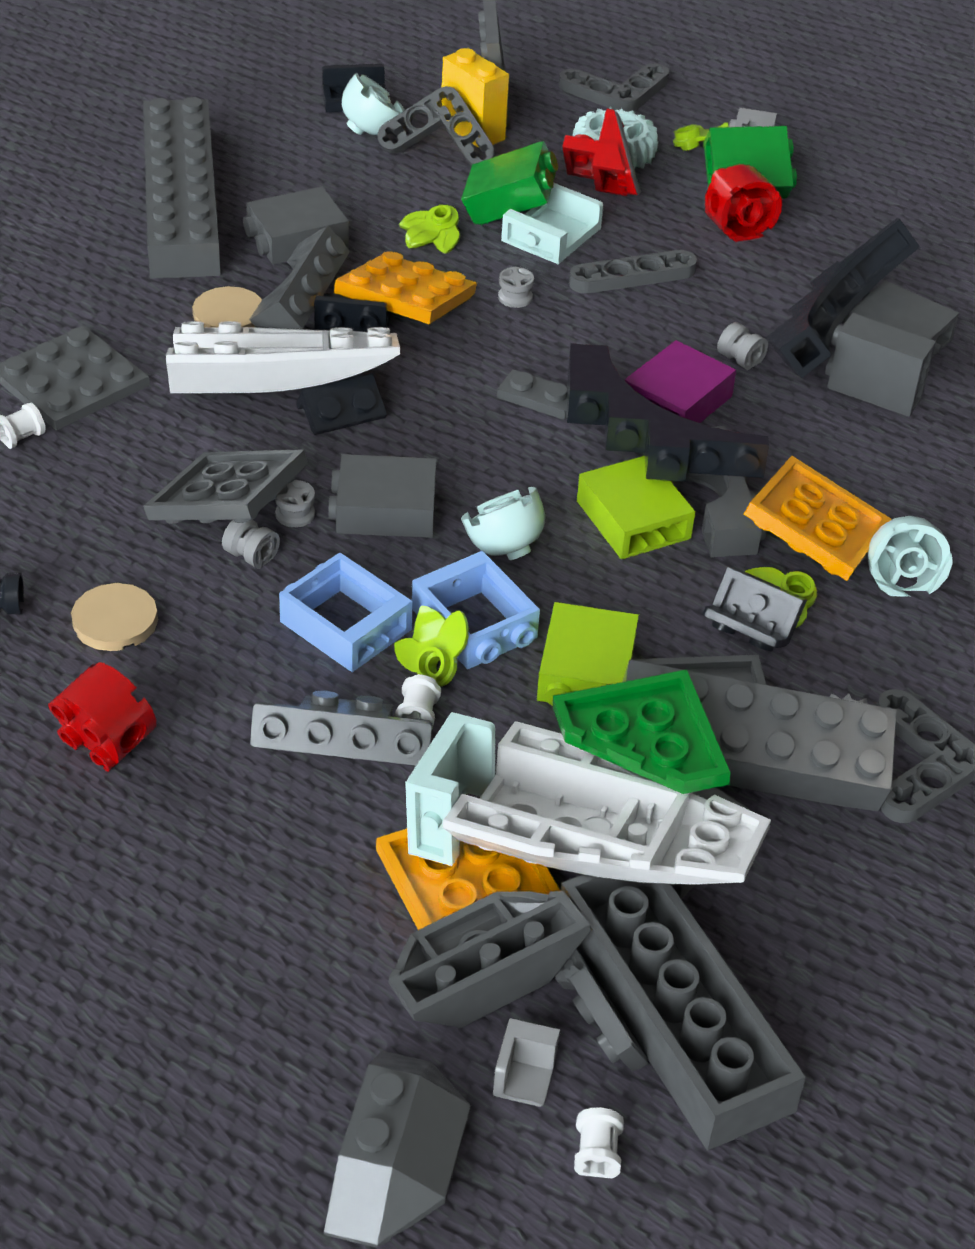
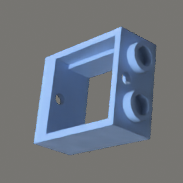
(475, 576)
(386, 624)

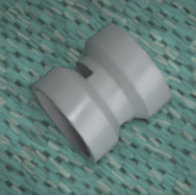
(744, 347)
(250, 541)

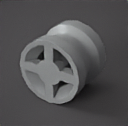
(516, 287)
(295, 504)

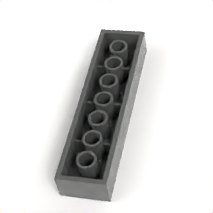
(180, 189)

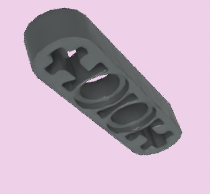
(598, 275)

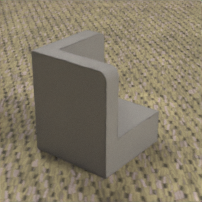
(526, 1062)

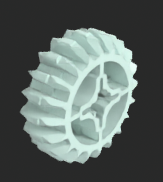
(639, 133)

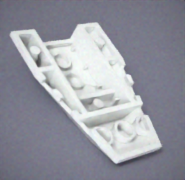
(601, 819)

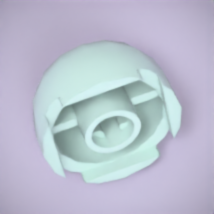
(367, 105)
(507, 524)
(910, 549)

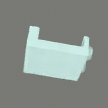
(556, 227)
(453, 765)

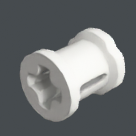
(21, 425)
(419, 697)
(598, 1142)

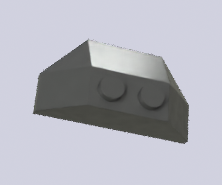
(486, 956)
(396, 1150)

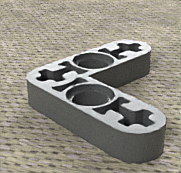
(614, 95)
(437, 118)
(938, 760)

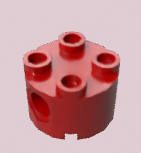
(745, 199)
(102, 715)

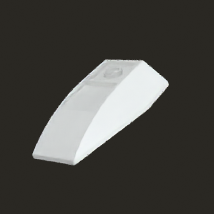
(271, 358)

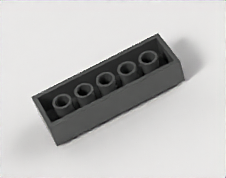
(795, 739)
(685, 1008)

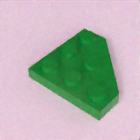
(647, 728)

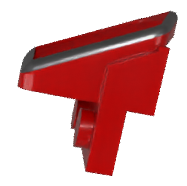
(603, 160)

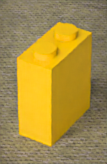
(482, 89)

